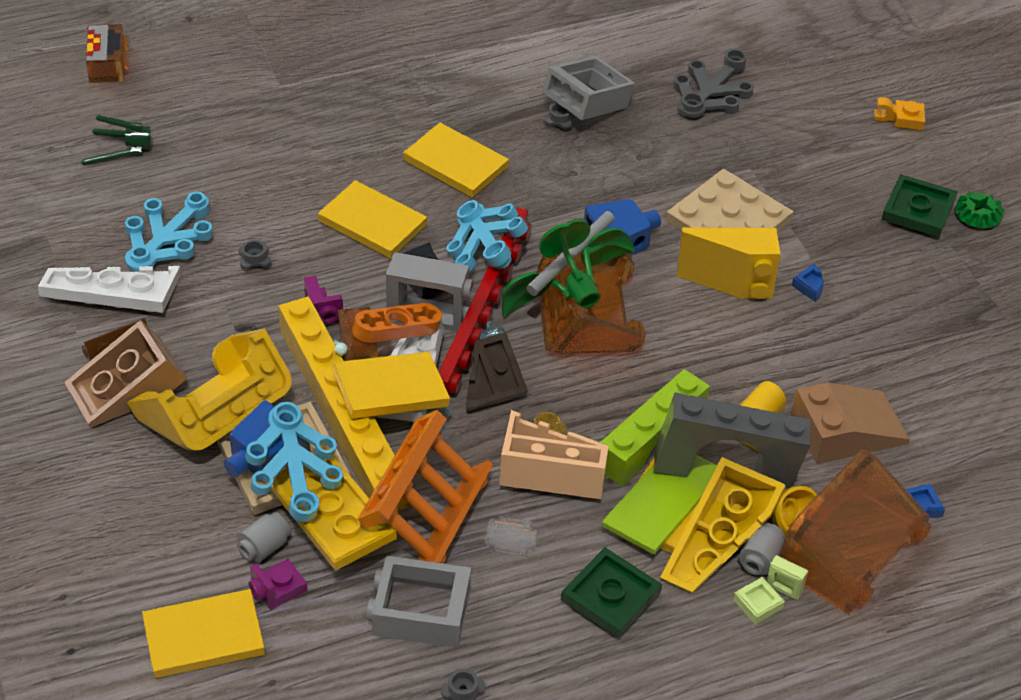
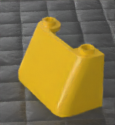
(248, 374)

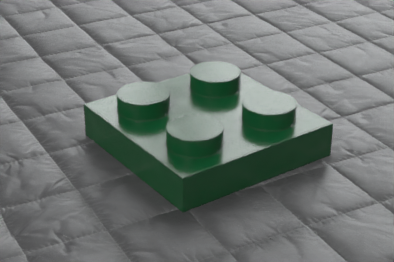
(919, 205)
(611, 592)

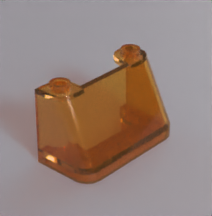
(593, 329)
(853, 531)

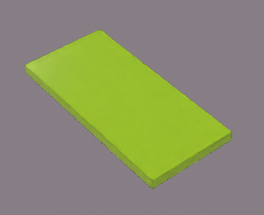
(658, 505)

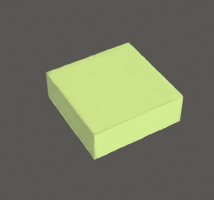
(787, 577)
(759, 600)

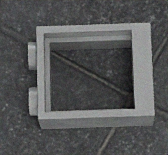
(568, 87)
(433, 274)
(419, 626)

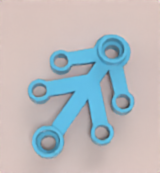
(472, 216)
(147, 255)
(294, 457)

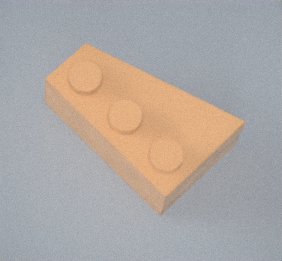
(551, 461)

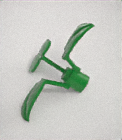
(579, 285)

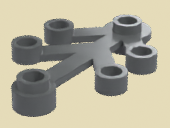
(695, 104)

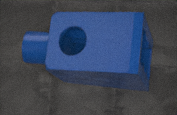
(628, 218)
(248, 431)

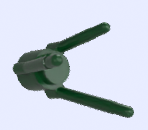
(135, 136)

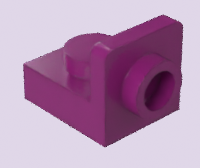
(325, 306)
(276, 584)

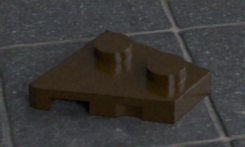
(493, 374)

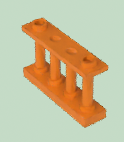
(397, 484)

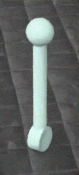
(340, 348)

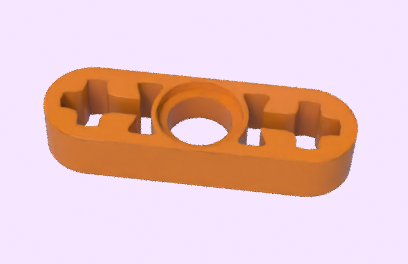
(376, 326)

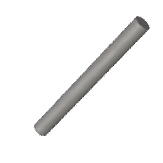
(560, 262)

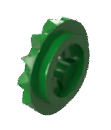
(985, 217)

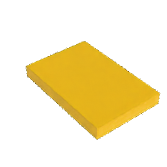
(456, 159)
(372, 219)
(390, 384)
(203, 633)

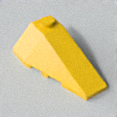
(723, 520)

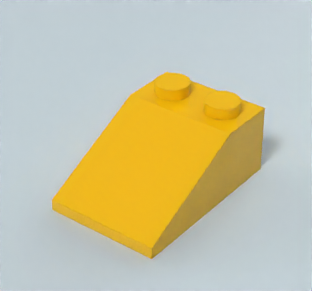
(731, 260)

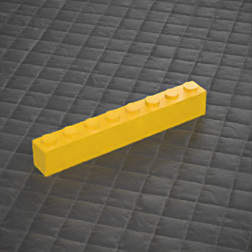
(315, 355)

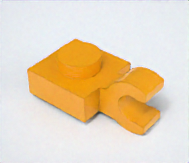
(904, 113)

